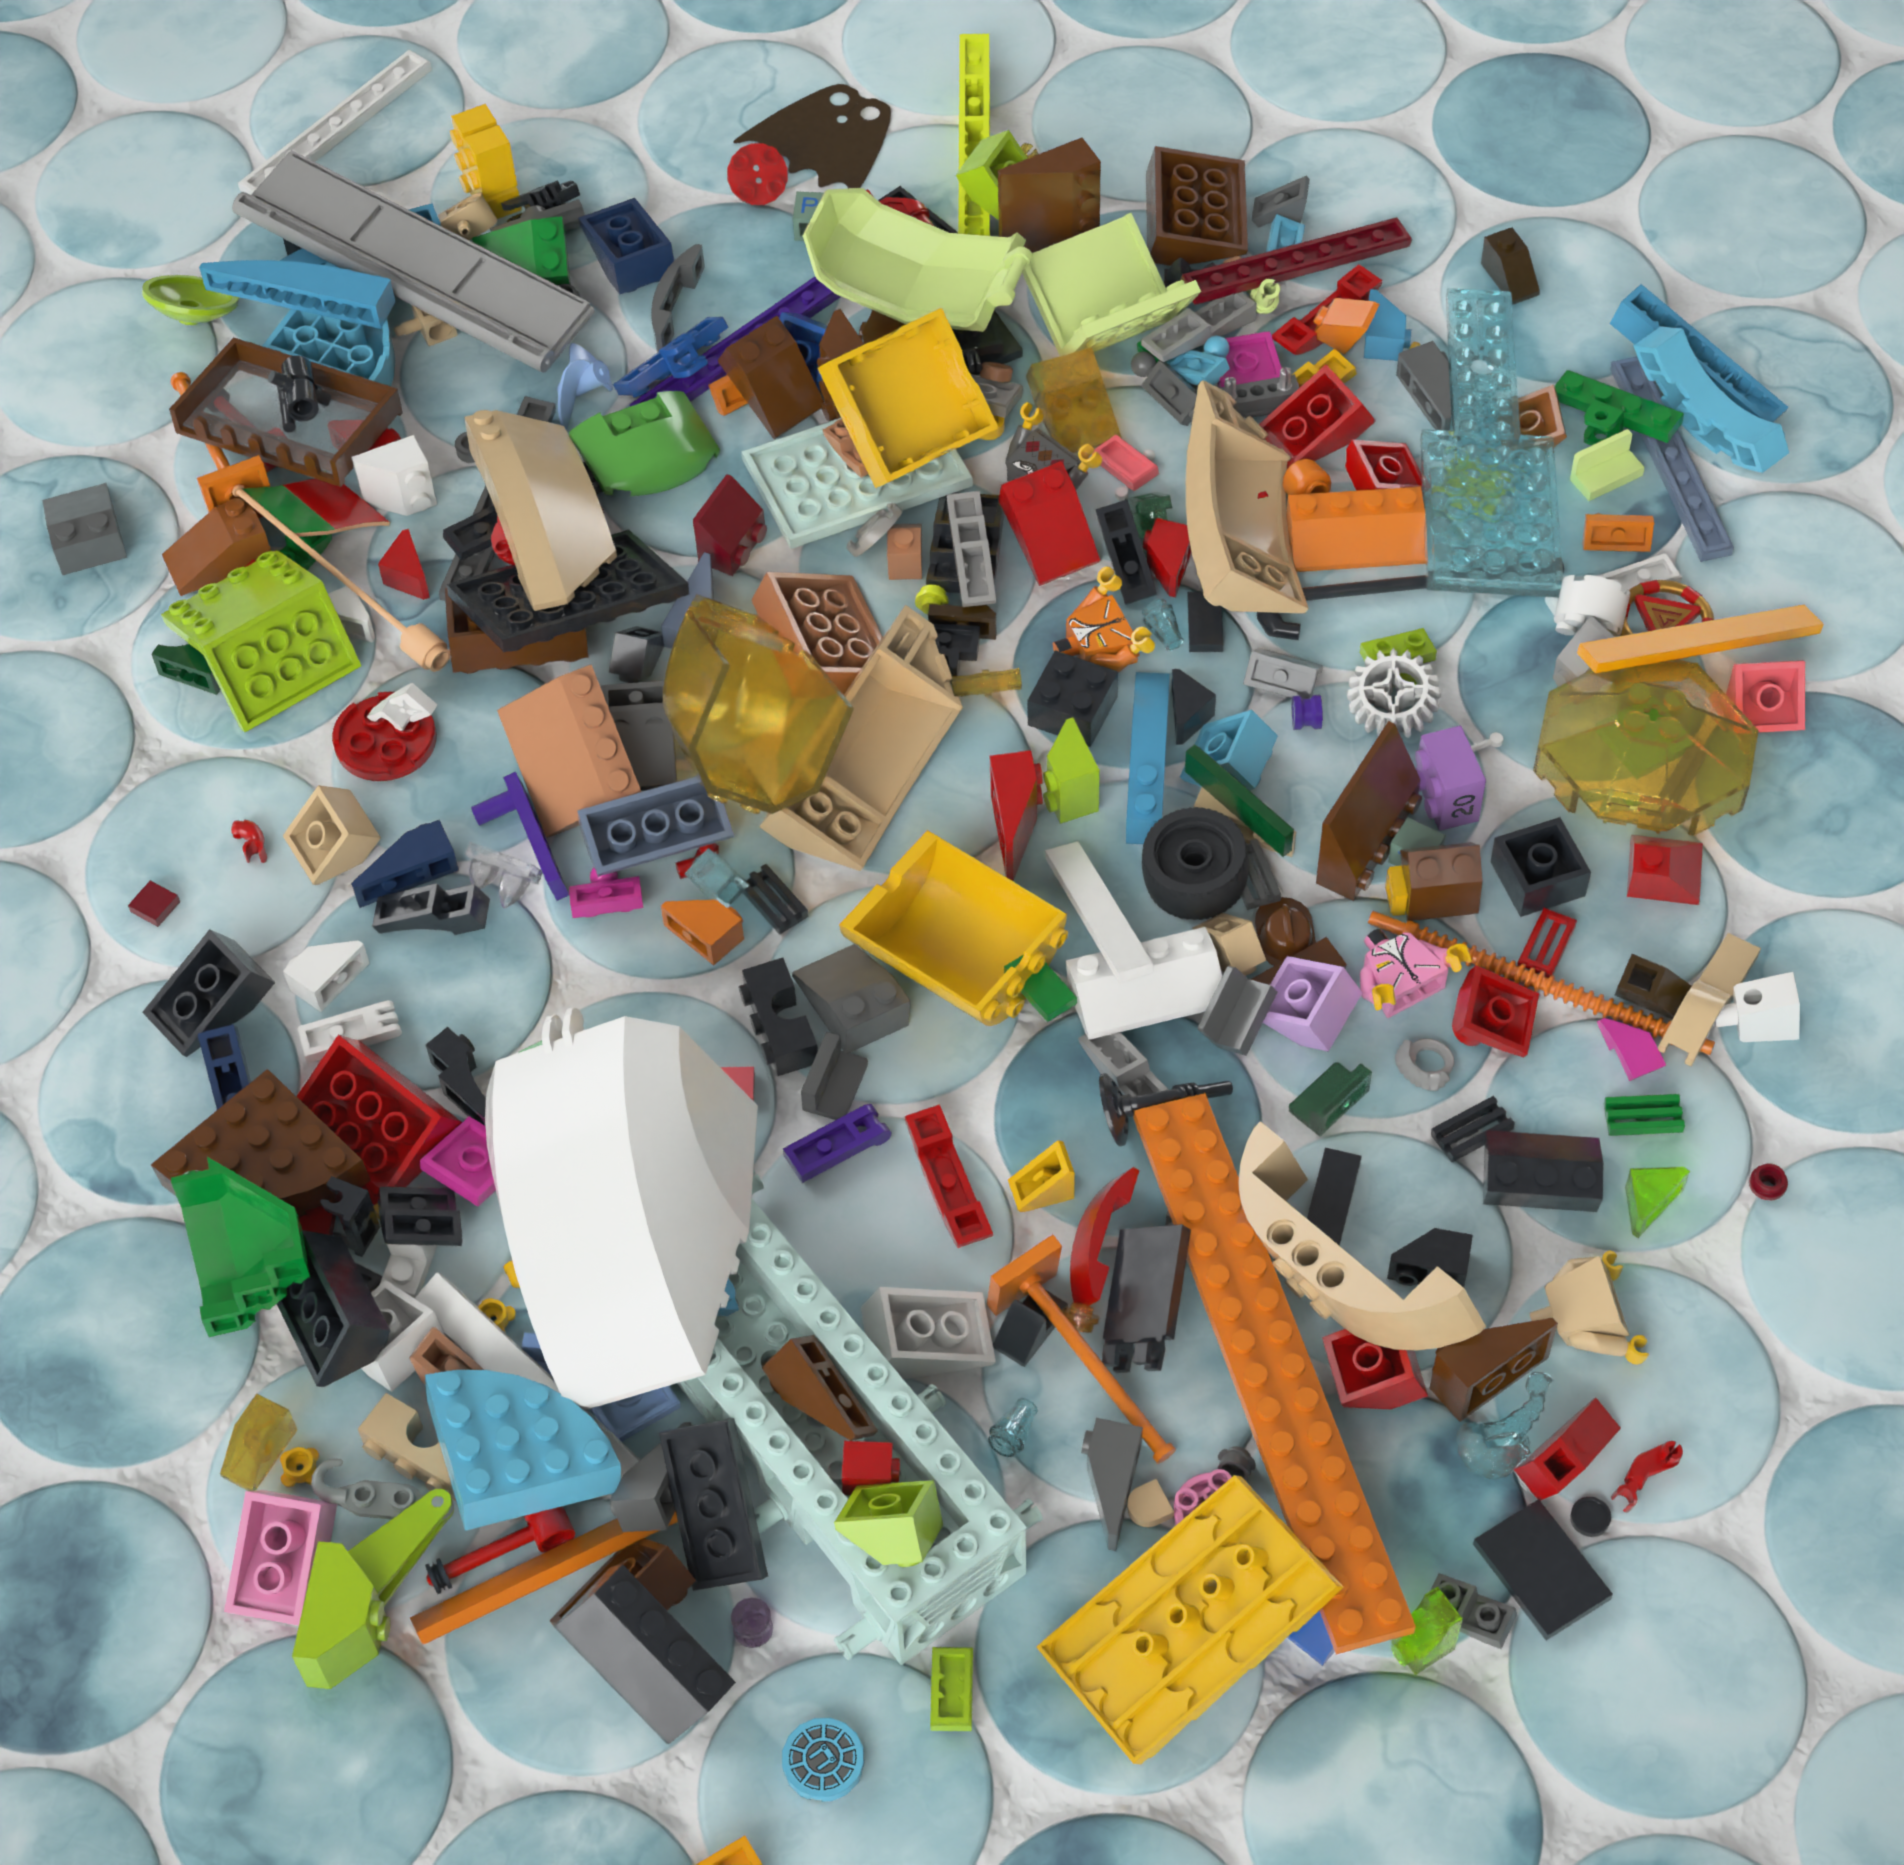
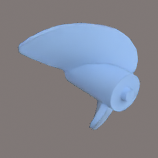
(580, 377)

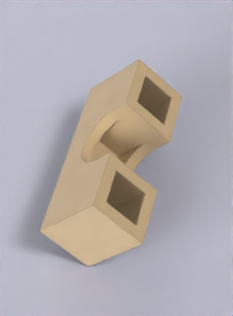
(390, 1435)

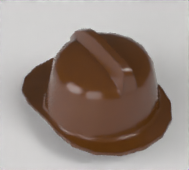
(1284, 929)

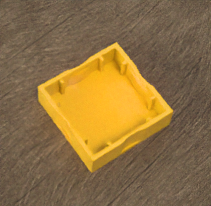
(907, 398)

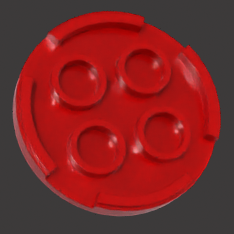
(378, 749)

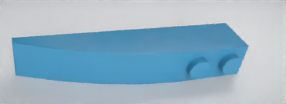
(305, 288)
(1644, 312)
(1147, 755)

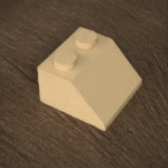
(331, 834)

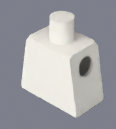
(1764, 1009)

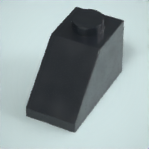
(635, 653)

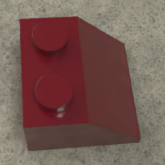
(729, 526)

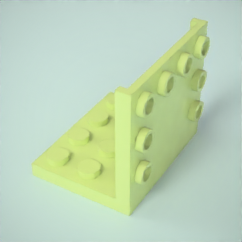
(1102, 288)

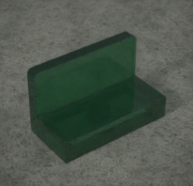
(1330, 1096)

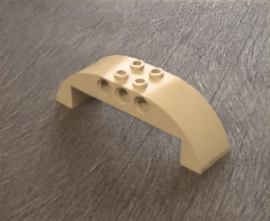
(1337, 1284)

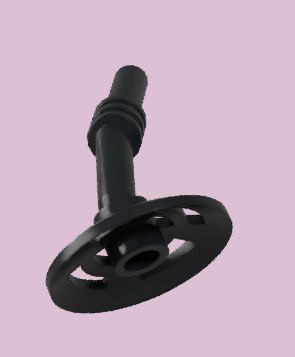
(1121, 1107)

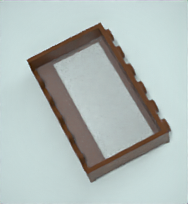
(241, 412)

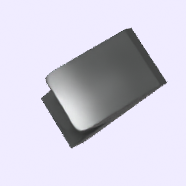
(1285, 201)

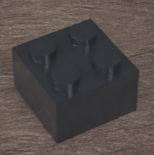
(1075, 690)
(1540, 866)

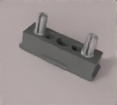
(1261, 396)

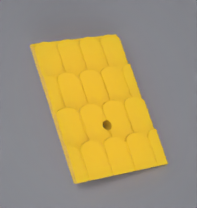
(1188, 1619)

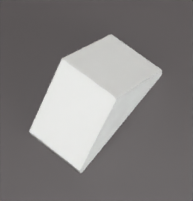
(352, 614)

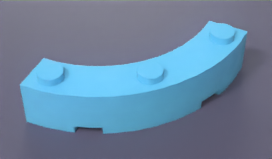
(1706, 409)

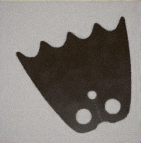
(815, 140)

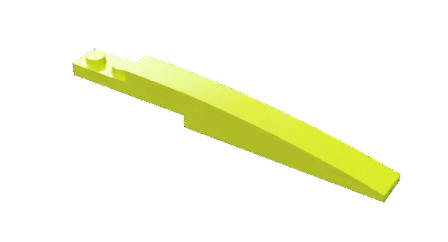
(973, 121)

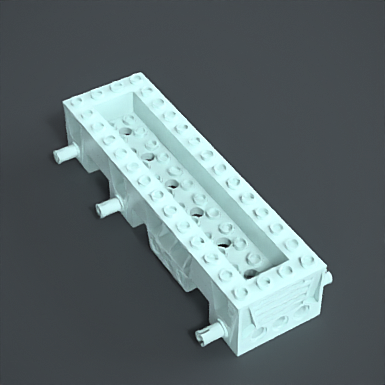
(801, 1465)

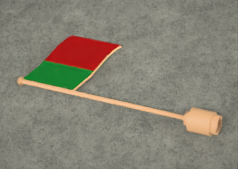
(324, 509)

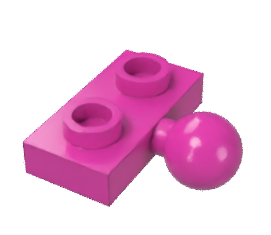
(605, 895)

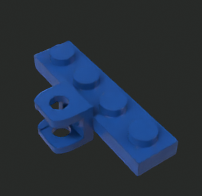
(675, 358)

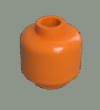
(1306, 478)

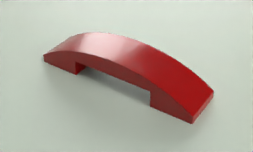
(1299, 335)
(946, 1177)
(1087, 1273)

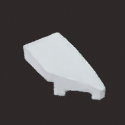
(404, 706)

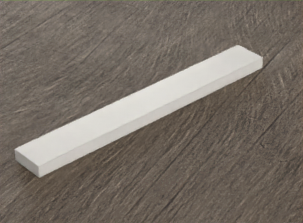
(347, 115)
(493, 1347)

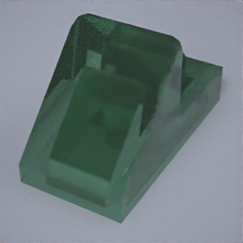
(1147, 509)

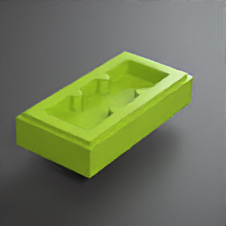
(951, 1689)

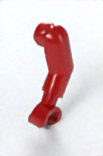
(1646, 1465)

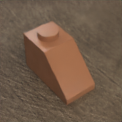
(904, 551)

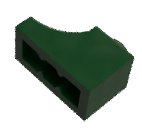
(185, 666)

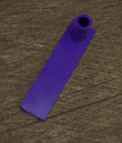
(517, 799)

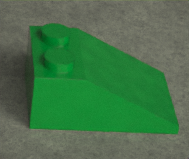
(534, 246)

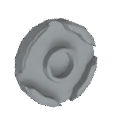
(874, 529)

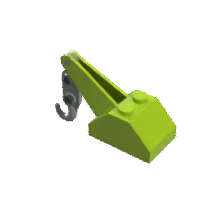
(349, 1589)

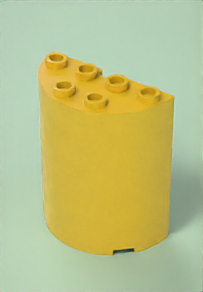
(956, 928)

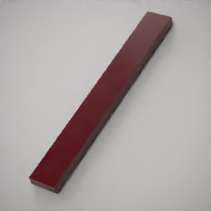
(1299, 259)

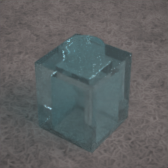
(716, 878)

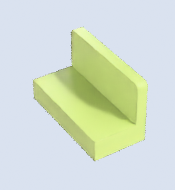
(1605, 466)

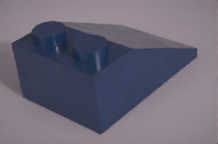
(628, 245)

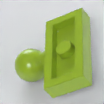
(1415, 641)

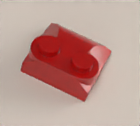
(1381, 465)
(1494, 1012)

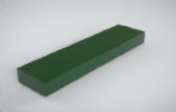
(1239, 800)

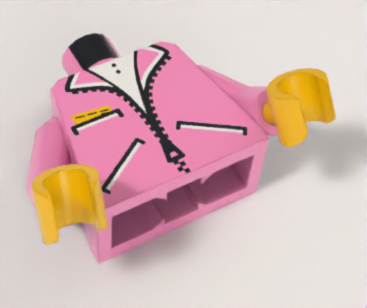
(1405, 970)

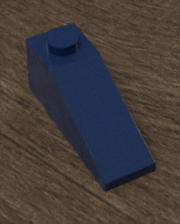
(410, 862)
(224, 1062)

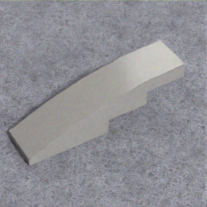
(971, 549)
(1123, 1063)

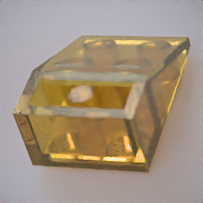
(1073, 400)

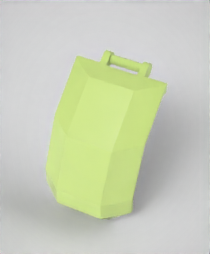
(909, 265)

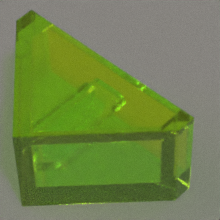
(1651, 1192)

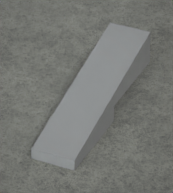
(1194, 328)

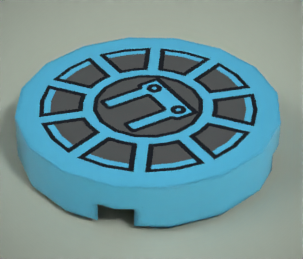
(823, 1759)

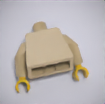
(1589, 1309)

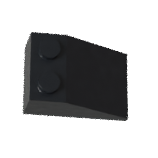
(207, 992)

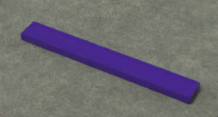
(805, 300)

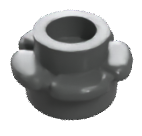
(1236, 1462)

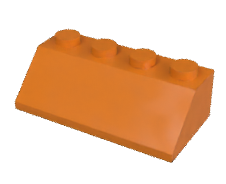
(1356, 529)

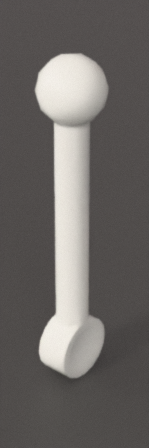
(1122, 492)
(1494, 740)

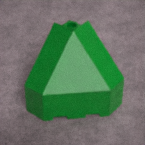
(241, 1244)

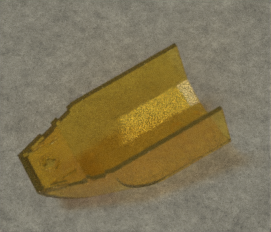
(750, 709)

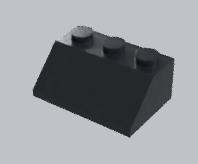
(1542, 1171)

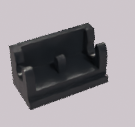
(355, 1214)

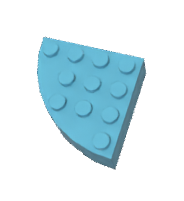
(337, 344)
(516, 1446)

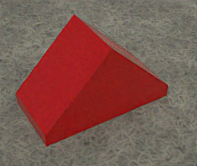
(402, 568)

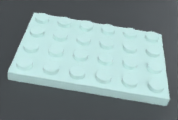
(820, 495)

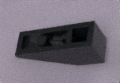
(1126, 551)

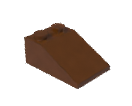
(772, 377)
(1488, 1363)

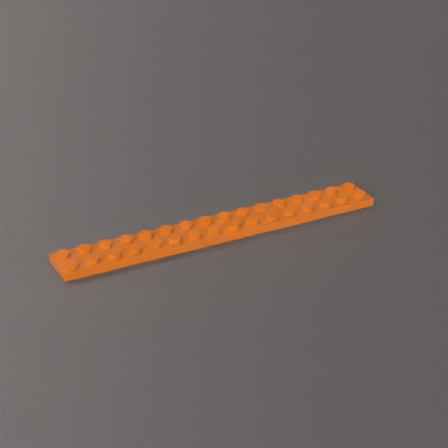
(1273, 1373)

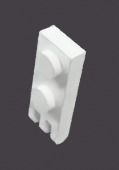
(366, 1024)

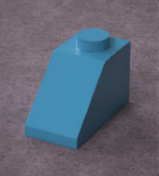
(1387, 331)

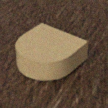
(1149, 1505)

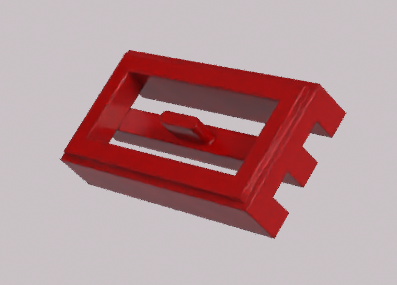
(1558, 953)

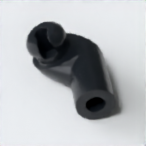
(1275, 626)

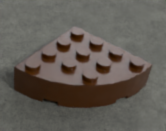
(270, 1142)

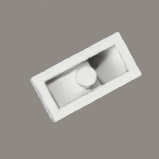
(408, 1266)

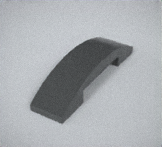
(681, 273)

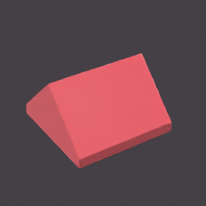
(1770, 694)

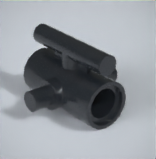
(297, 391)

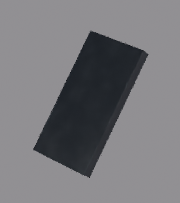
(713, 1504)

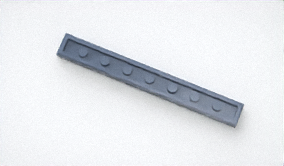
(1677, 472)

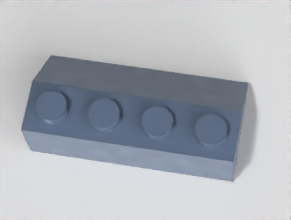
(652, 825)

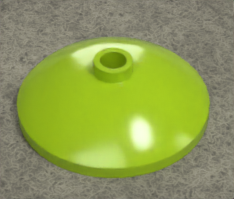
(187, 299)

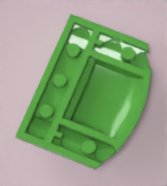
(646, 445)

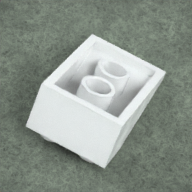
(929, 1330)

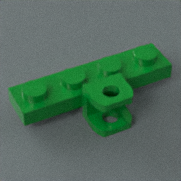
(1611, 409)

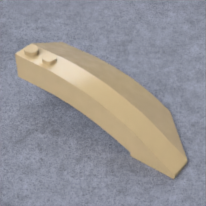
(541, 503)
(1233, 536)
(896, 724)

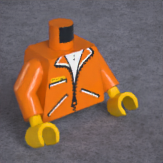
(1100, 630)

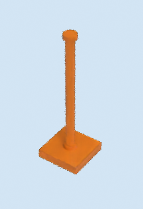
(218, 485)
(1026, 1277)

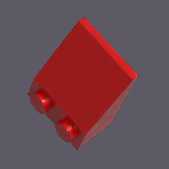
(1317, 418)
(1049, 523)
(1014, 799)

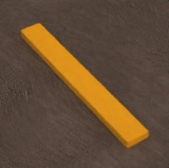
(1699, 638)

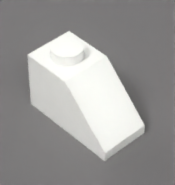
(325, 971)

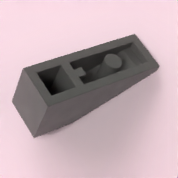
(1426, 378)
(1111, 1466)
(644, 1494)

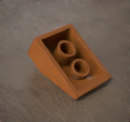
(215, 546)

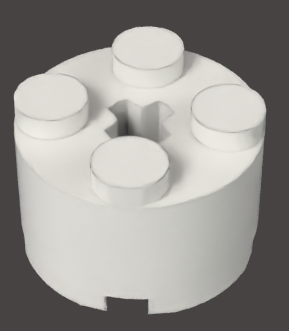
(1590, 598)

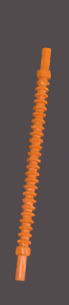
(1538, 981)

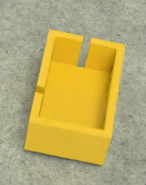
(484, 158)

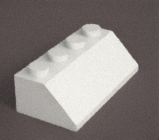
(1181, 985)

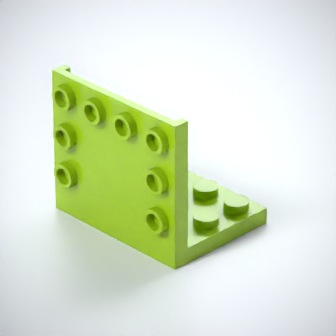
(266, 636)

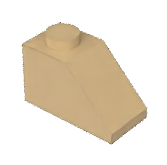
(1234, 942)

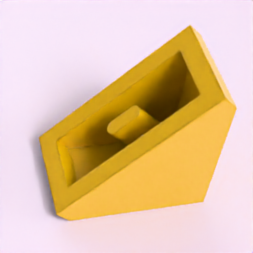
(1044, 1180)

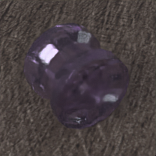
(754, 1632)

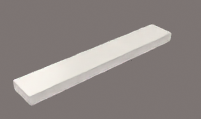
(1099, 912)

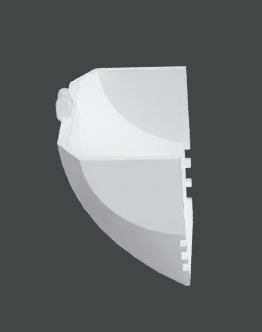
(621, 1199)

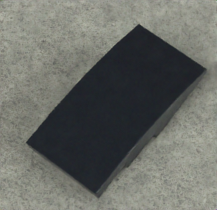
(942, 563)

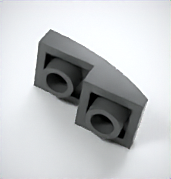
(1482, 1617)

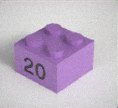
(1450, 778)

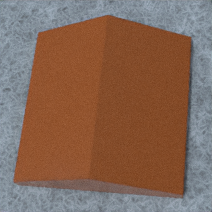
(1542, 414)

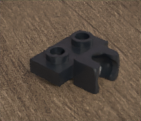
(957, 644)

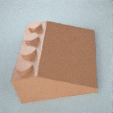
(821, 617)
(568, 749)

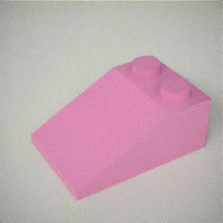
(276, 1554)

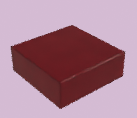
(154, 903)

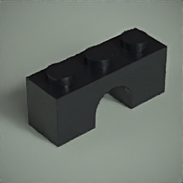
(787, 1041)

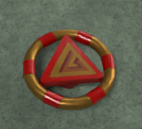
(1665, 613)

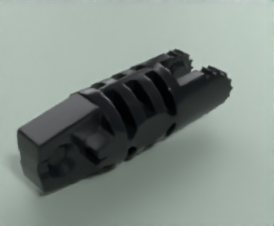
(547, 196)

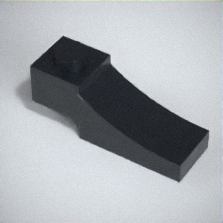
(432, 909)
(456, 1061)

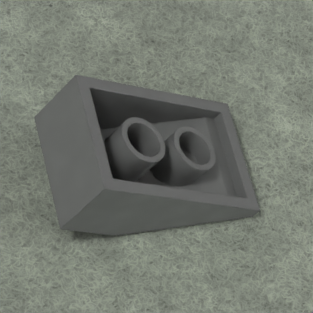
(83, 529)
(854, 997)

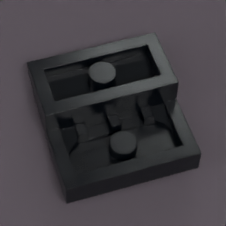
(419, 1216)

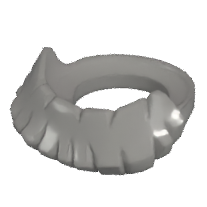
(1429, 1080)

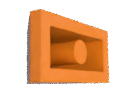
(1344, 322)
(704, 926)

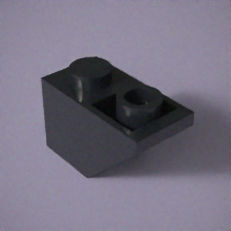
(1435, 1248)

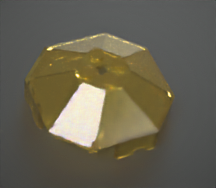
(1643, 770)

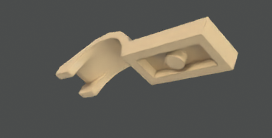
(1709, 996)

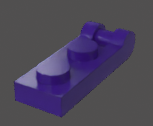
(836, 1142)

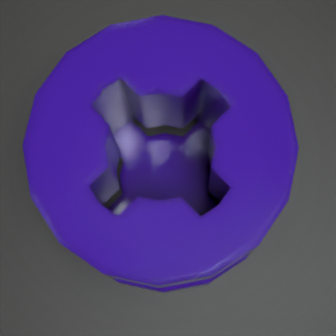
(1306, 712)

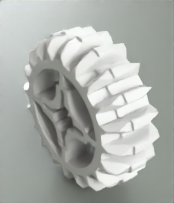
(1423, 694)

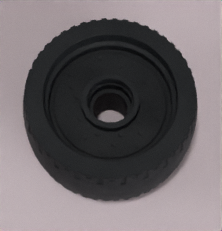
(1195, 863)

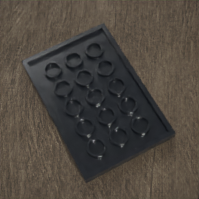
(623, 587)

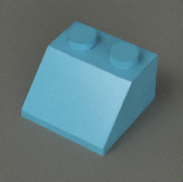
(1238, 745)

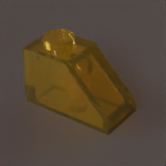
(257, 1442)

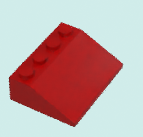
(376, 1113)

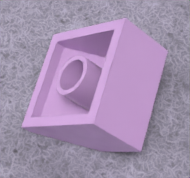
(1311, 1002)

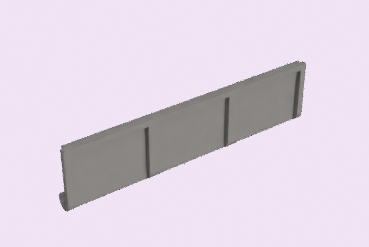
(423, 260)

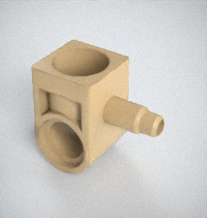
(468, 217)
(431, 328)

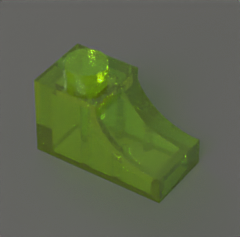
(1434, 1633)

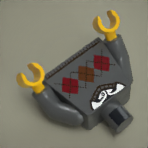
(1037, 450)

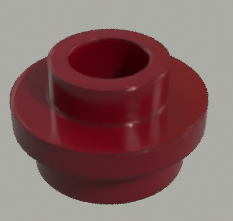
(1770, 1173)

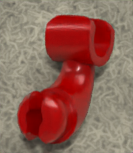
(251, 832)

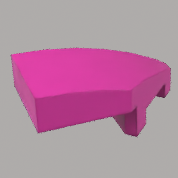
(1633, 1046)

